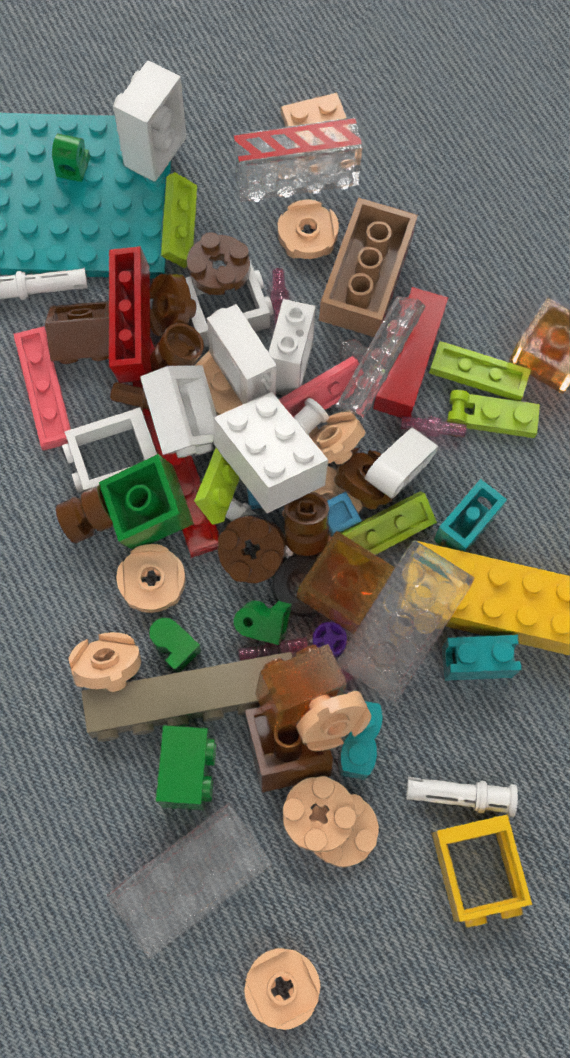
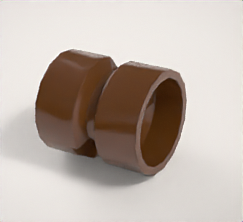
(177, 347)
(84, 515)
(307, 524)

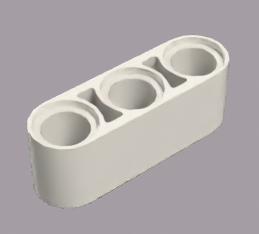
(401, 463)

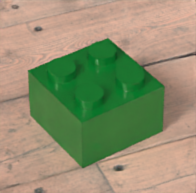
(146, 502)
(184, 768)

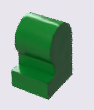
(70, 152)
(263, 623)
(175, 641)

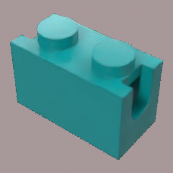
(470, 518)
(480, 657)

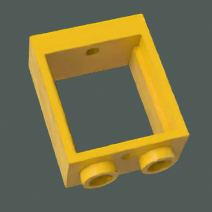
(508, 907)

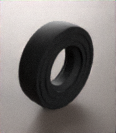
(281, 584)

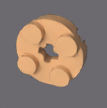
(308, 245)
(338, 436)
(164, 592)
(105, 662)
(333, 719)
(298, 809)
(361, 840)
(303, 995)

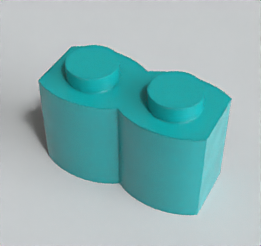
(360, 752)

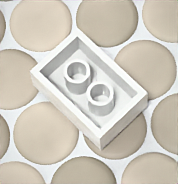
(150, 120)
(270, 452)

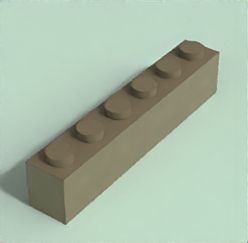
(174, 698)

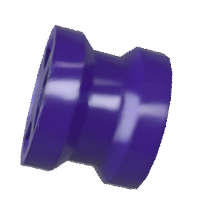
(328, 634)

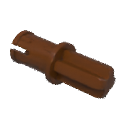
(129, 395)

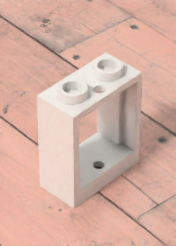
(258, 318)
(292, 344)
(241, 354)
(181, 409)
(100, 429)

